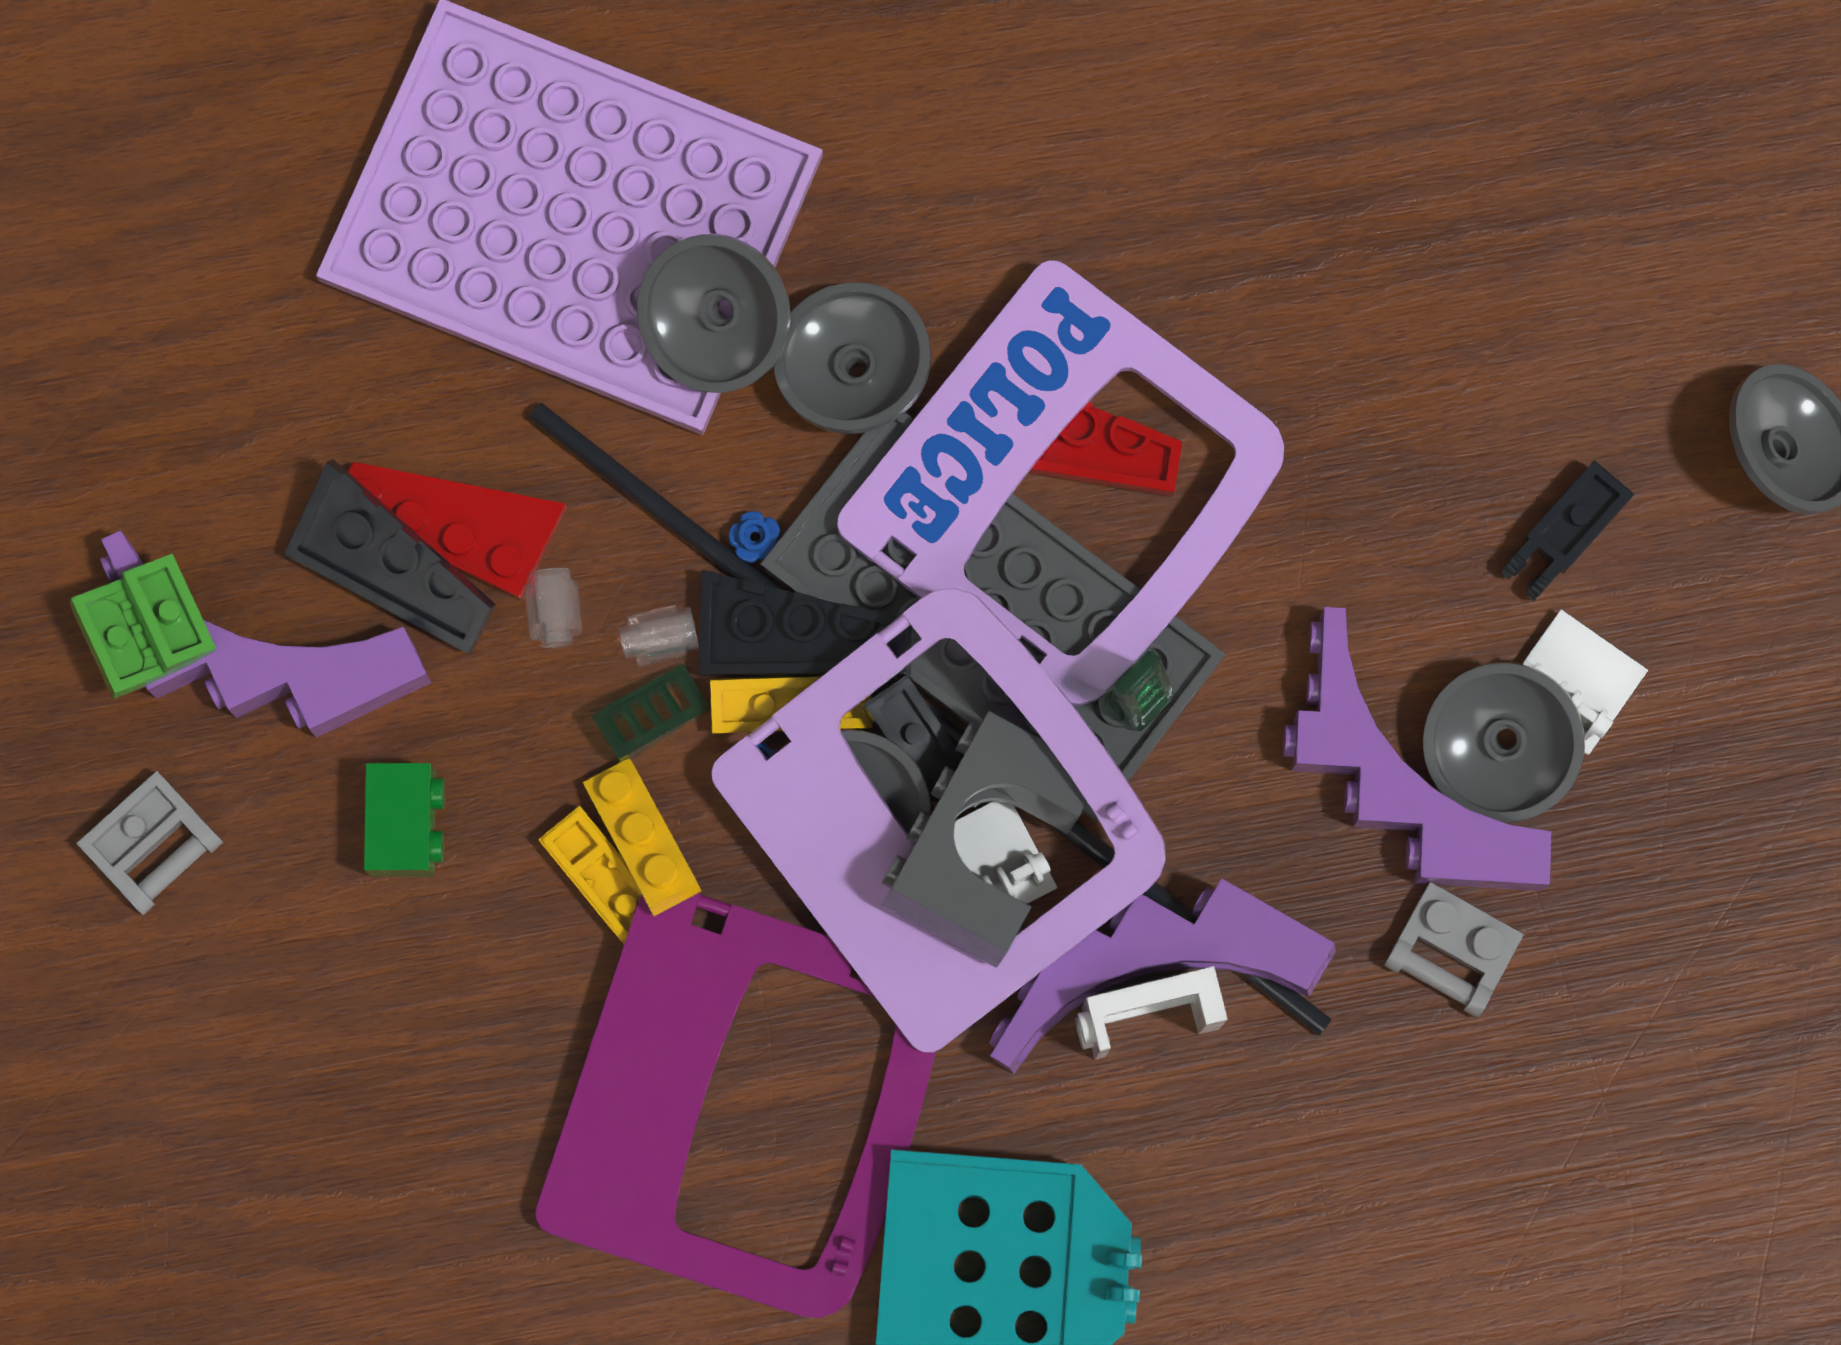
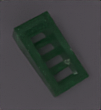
(1142, 692)
(644, 740)

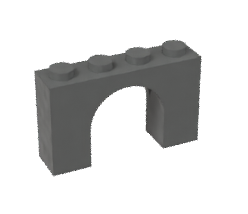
(934, 882)

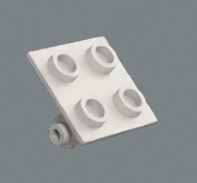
(1590, 672)
(1002, 852)

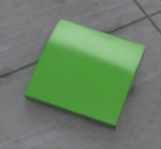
(142, 626)

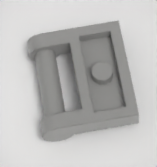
(137, 830)
(1462, 935)

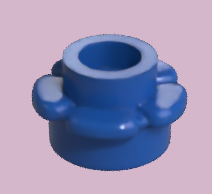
(740, 536)

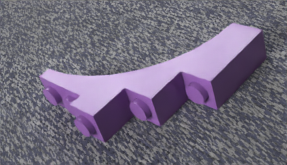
(326, 682)
(1342, 738)
(1230, 934)

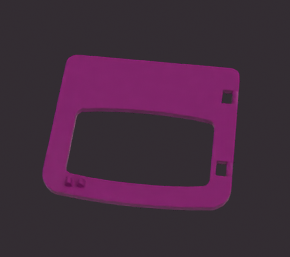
(645, 1086)

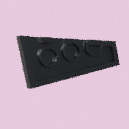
(379, 557)
(780, 632)

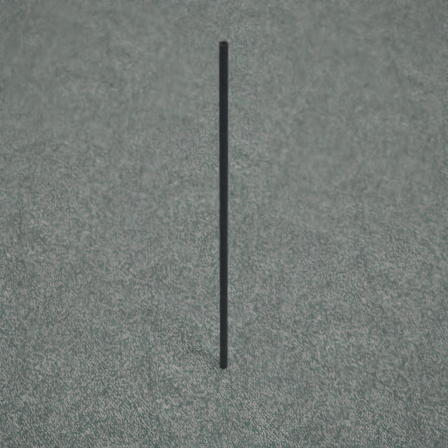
(739, 569)

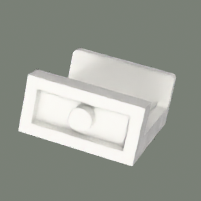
(1195, 987)

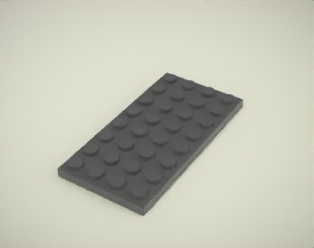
(1024, 568)

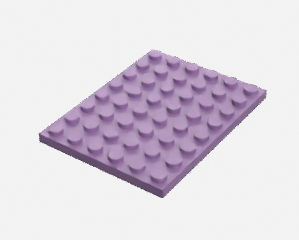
(536, 193)

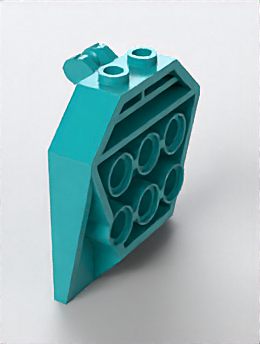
(1085, 1252)

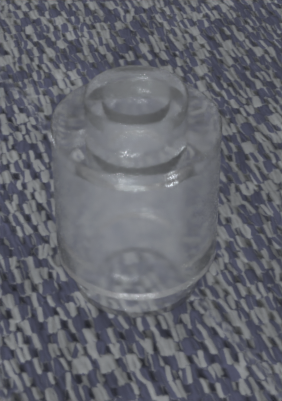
(553, 607)
(659, 635)

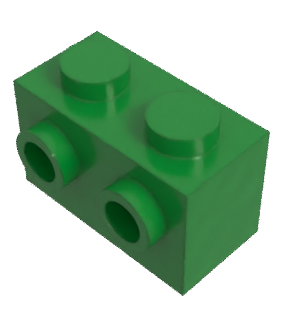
(402, 820)

